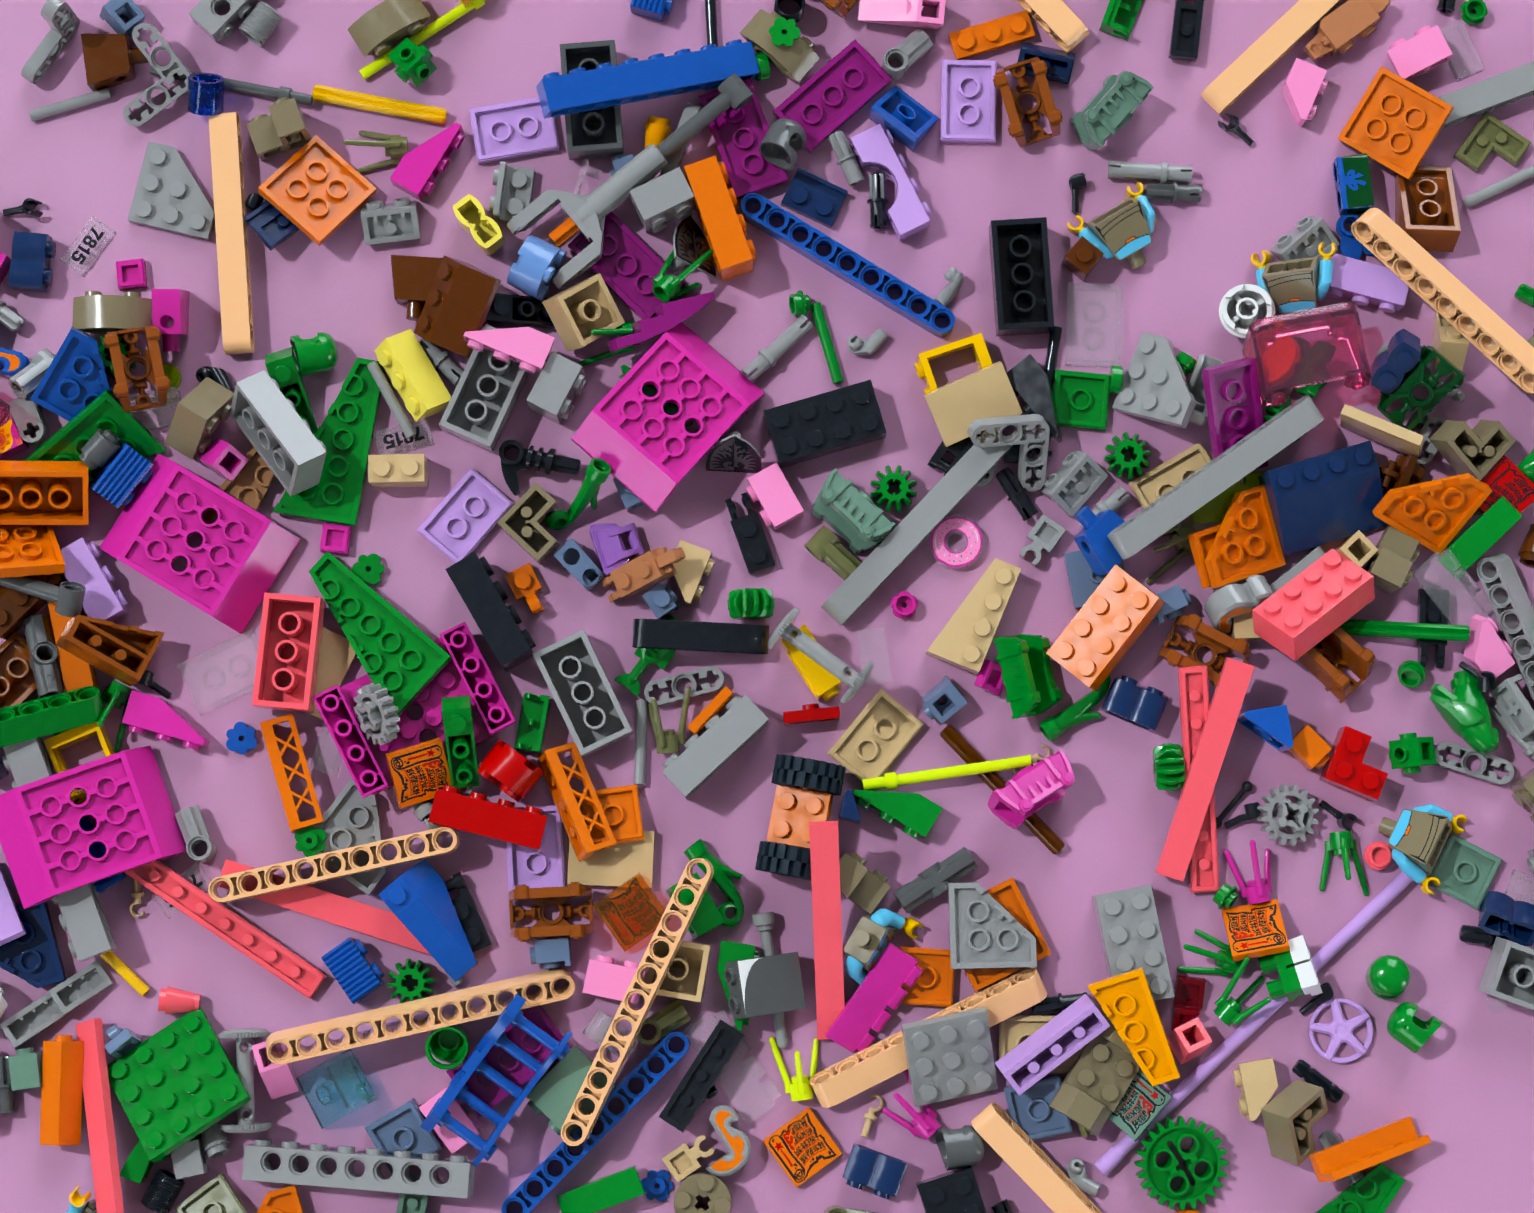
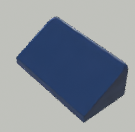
(1057, 61)
(849, 808)

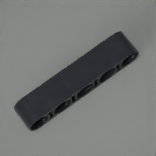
(700, 636)

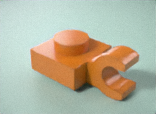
(525, 585)

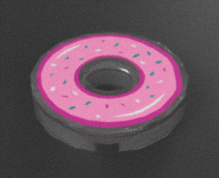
(952, 558)

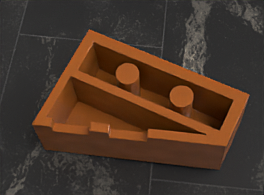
(110, 646)

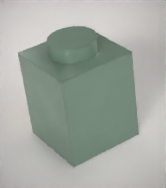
(25, 1069)

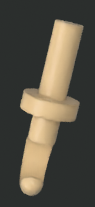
(1035, 758)
(137, 894)
(870, 1116)

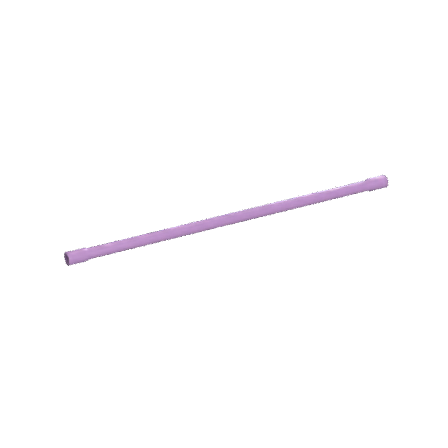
(1116, 1153)

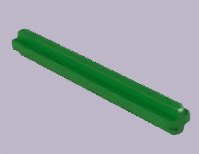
(1406, 630)

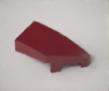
(1187, 999)

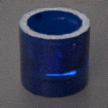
(205, 94)

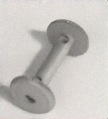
(820, 655)
(245, 1070)

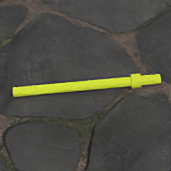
(426, 33)
(893, 780)

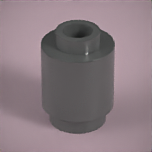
(100, 449)

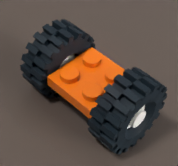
(802, 798)

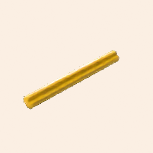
(379, 104)

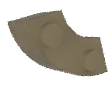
(388, 24)
(790, 61)
(110, 313)

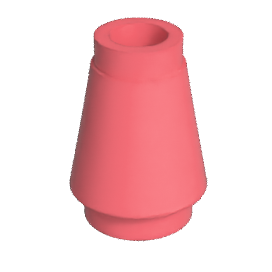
(177, 1001)

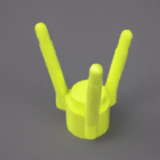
(800, 1086)

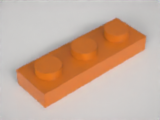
(991, 35)

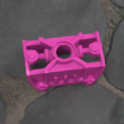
(1032, 789)

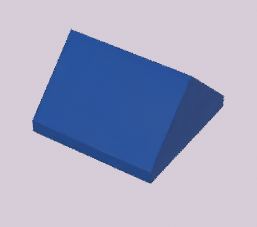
(903, 117)
(1271, 725)

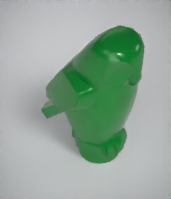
(1466, 712)

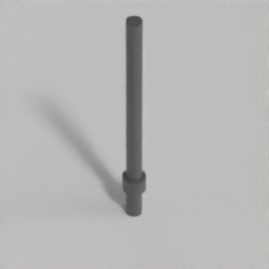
(256, 89)

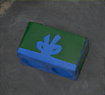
(1353, 184)

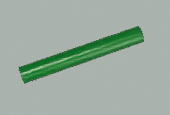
(826, 343)

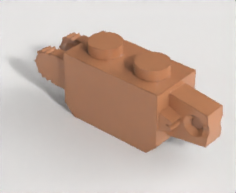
(1344, 26)
(643, 572)

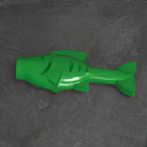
(647, 657)

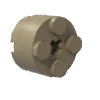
(705, 1185)

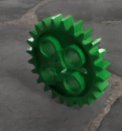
(1202, 1149)

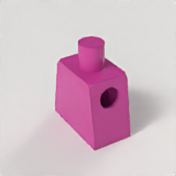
(168, 304)

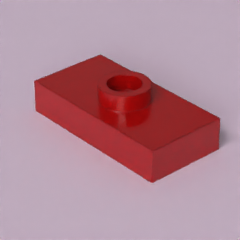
(811, 713)

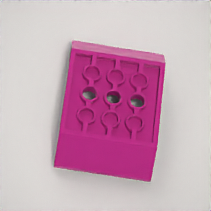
(642, 442)
(238, 551)
(462, 676)
(50, 849)

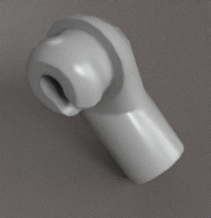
(951, 290)
(866, 346)
(1078, 1175)

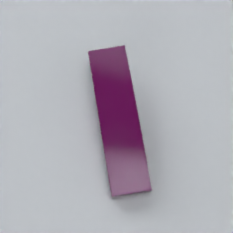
(667, 317)

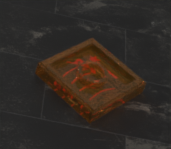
(630, 911)

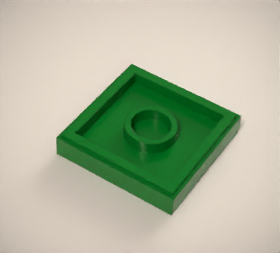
(1081, 399)

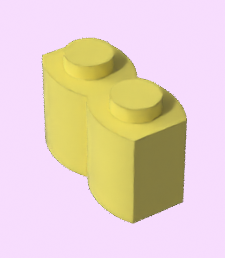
(483, 228)

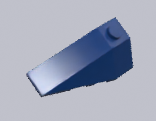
(427, 911)

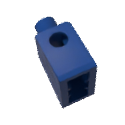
(1094, 541)

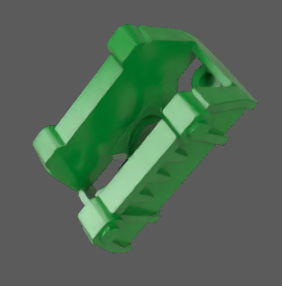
(1027, 674)

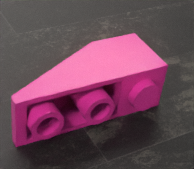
(422, 165)
(156, 715)

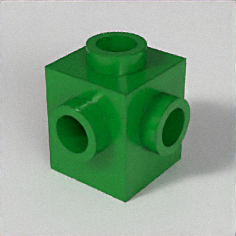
(416, 66)
(1412, 753)

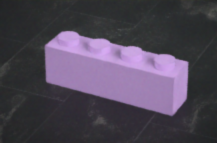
(1052, 1044)

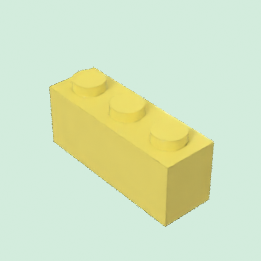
(413, 375)

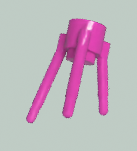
(1258, 888)
(923, 1123)

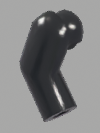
(216, 374)

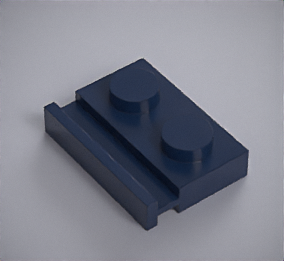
(814, 198)
(270, 225)

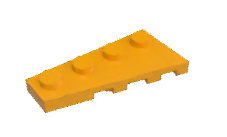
(1133, 1013)

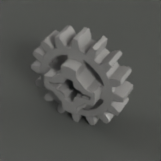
(376, 713)
(1276, 811)

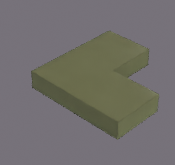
(1490, 136)

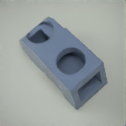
(579, 564)

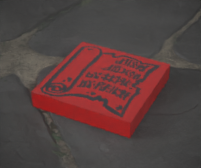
(1509, 482)

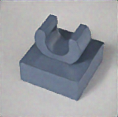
(121, 1041)

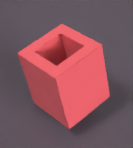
(1189, 1040)

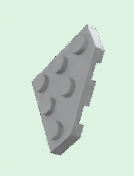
(170, 196)
(1155, 384)
(352, 823)
(985, 932)

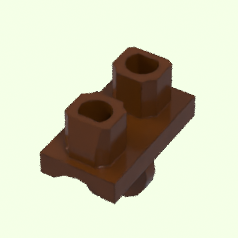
(1401, 472)

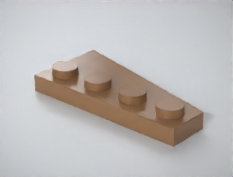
(248, 486)

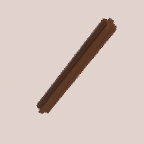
(995, 781)

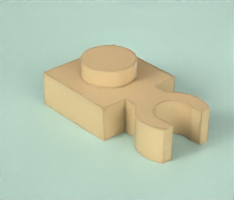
(684, 1160)

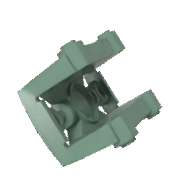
(1110, 108)
(851, 513)

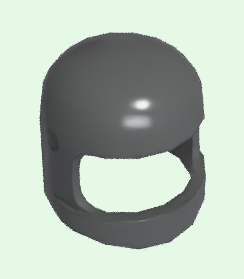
(781, 140)
(960, 1147)

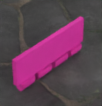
(868, 1004)

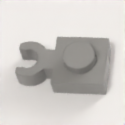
(1044, 536)

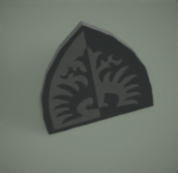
(689, 246)
(734, 455)

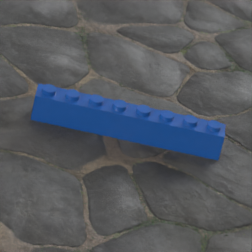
(645, 79)

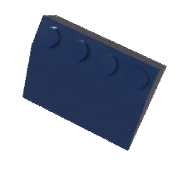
(1324, 497)

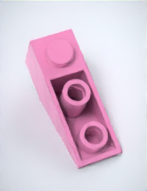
(908, 13)
(516, 344)

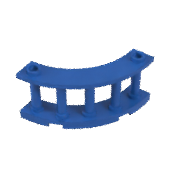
(477, 1063)

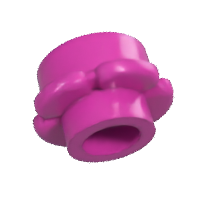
(904, 597)

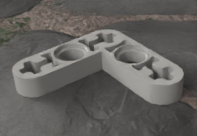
(63, 26)
(166, 72)
(1022, 436)

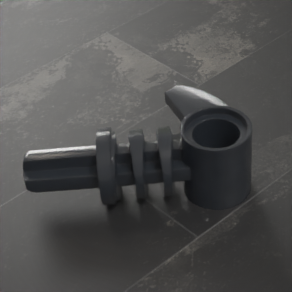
(532, 458)

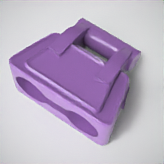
(610, 546)

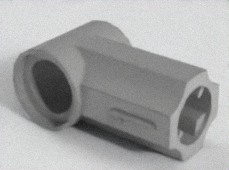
(907, 53)
(26, 381)
(194, 832)

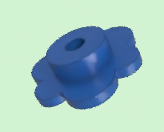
(234, 743)
(662, 1178)

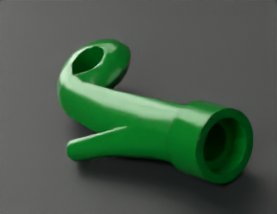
(596, 474)
(1074, 714)
(721, 880)

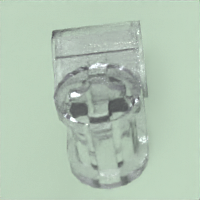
(598, 1027)

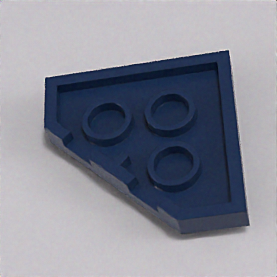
(36, 954)

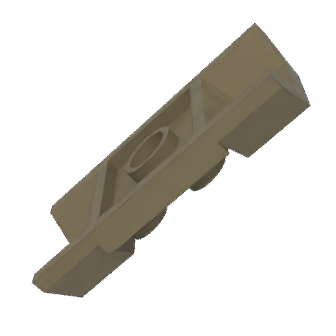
(1096, 1081)

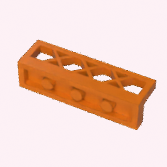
(280, 773)
(566, 802)
(1367, 1150)

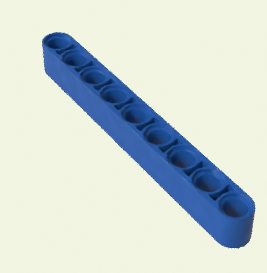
(839, 253)
(608, 1118)

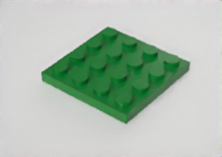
(177, 1084)

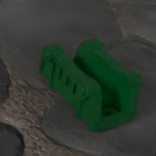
(1415, 378)

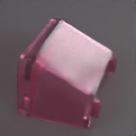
(1307, 350)

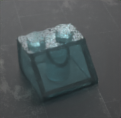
(336, 1088)

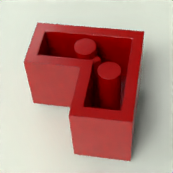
(1346, 767)

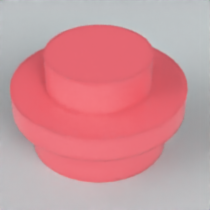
(1378, 855)

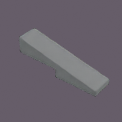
(55, 1004)

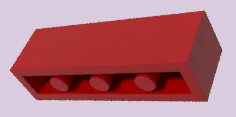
(488, 818)

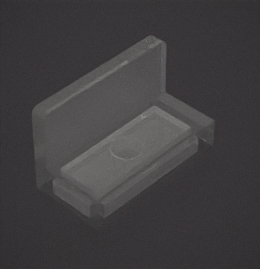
(160, 416)

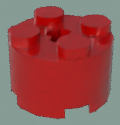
(511, 769)

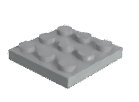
(949, 1056)

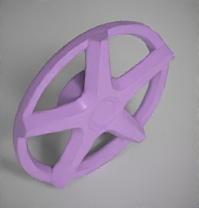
(1341, 1030)

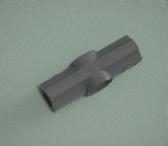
(40, 641)
(935, 879)

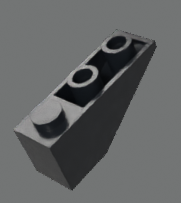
(517, 312)
(1037, 391)

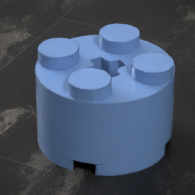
(536, 267)

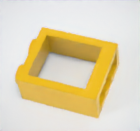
(978, 347)
(816, 677)
(68, 738)

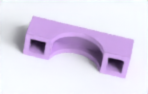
(876, 152)

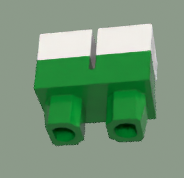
(1295, 972)

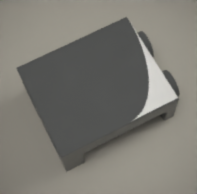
(764, 985)

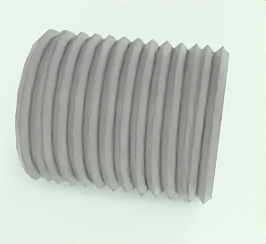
(260, 23)

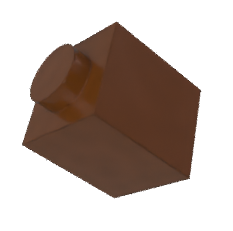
(1082, 258)

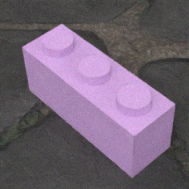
(1367, 284)
(84, 567)

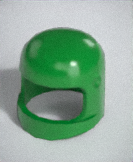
(315, 354)
(1388, 976)
(1410, 1029)
(442, 1043)

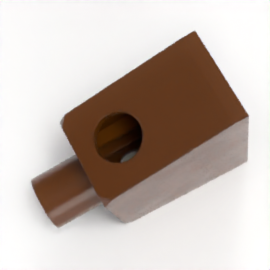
(109, 59)
(413, 281)

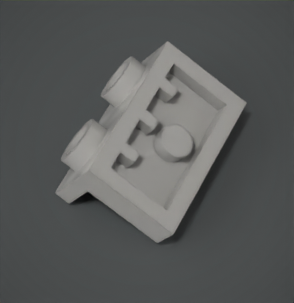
(512, 191)
(390, 221)
(1304, 240)
(1074, 482)

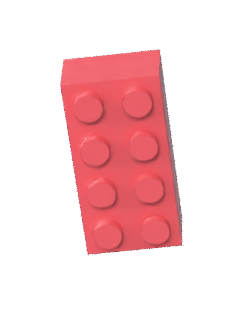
(1313, 604)
(288, 652)

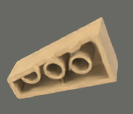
(974, 624)

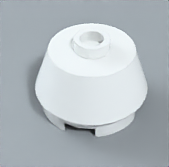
(1244, 306)

